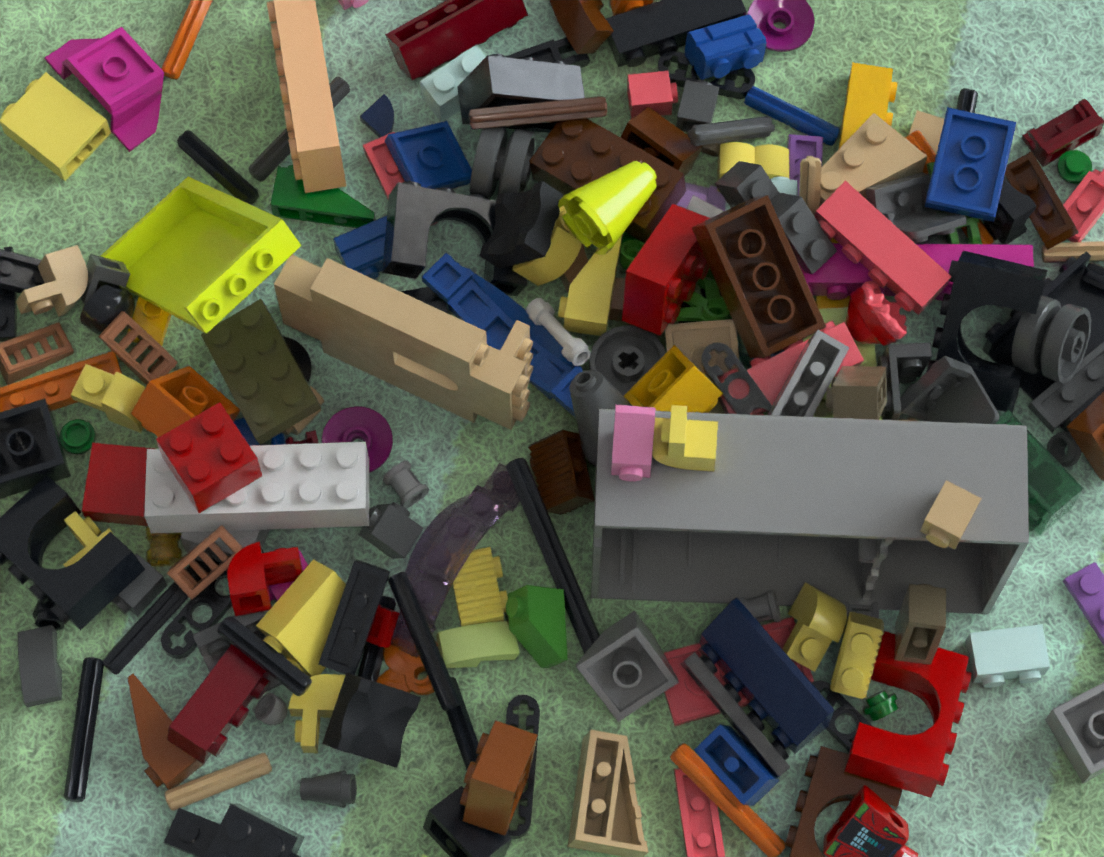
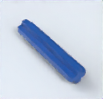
(791, 115)

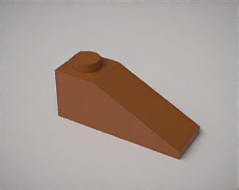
(166, 761)

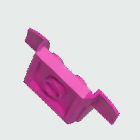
(119, 78)

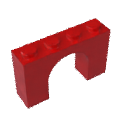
(916, 759)

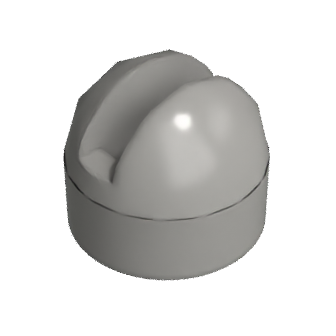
(271, 709)

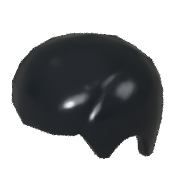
(105, 307)

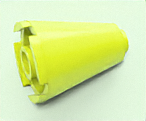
(608, 205)

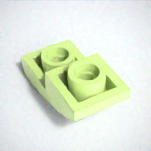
(476, 643)

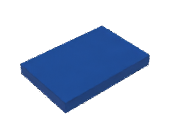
(970, 164)

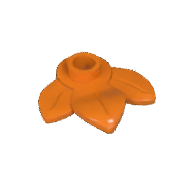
(404, 672)

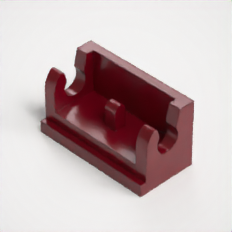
(1064, 133)

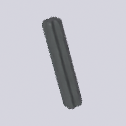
(731, 131)

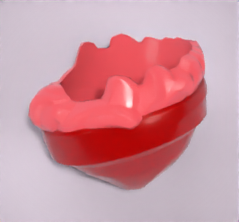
(874, 318)

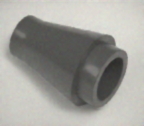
(331, 789)

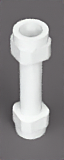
(574, 349)

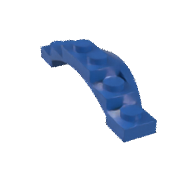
(495, 312)

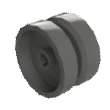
(497, 163)
(1052, 340)
(625, 355)

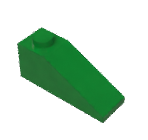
(323, 206)

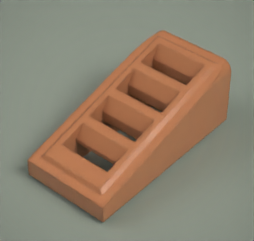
(23, 367)
(160, 368)
(183, 577)

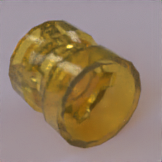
(163, 548)

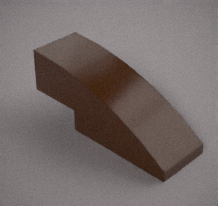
(582, 23)

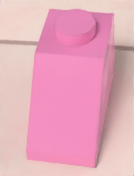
(633, 442)

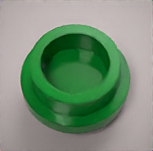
(1074, 166)
(77, 436)
(880, 705)

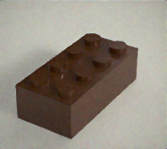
(584, 151)
(759, 277)

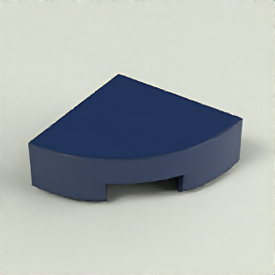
(379, 117)

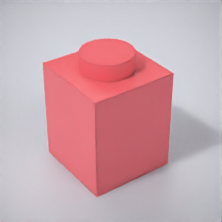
(651, 91)

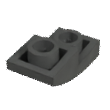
(38, 666)

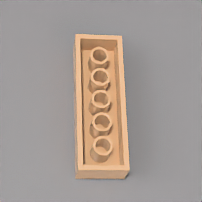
(307, 91)

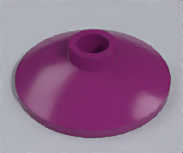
(794, 14)
(361, 424)

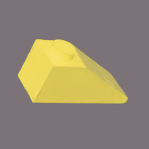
(591, 294)

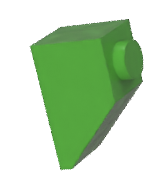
(539, 623)

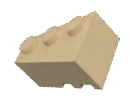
(870, 158)
(605, 799)

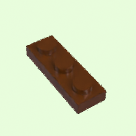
(1050, 215)

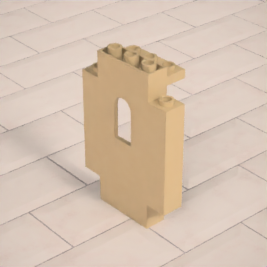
(408, 341)

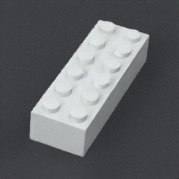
(298, 489)

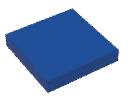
(430, 156)

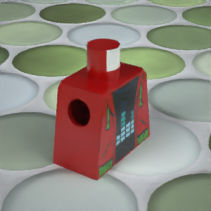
(868, 830)

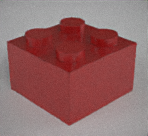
(209, 457)

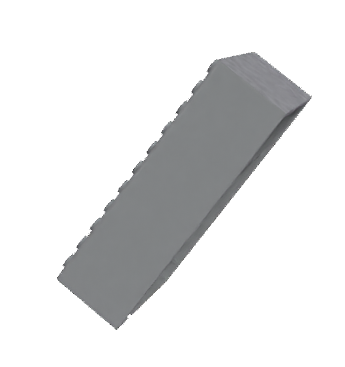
(816, 507)

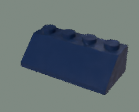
(765, 677)

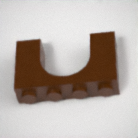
(829, 786)

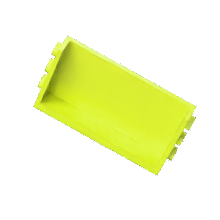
(201, 253)

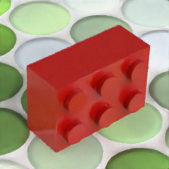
(664, 272)

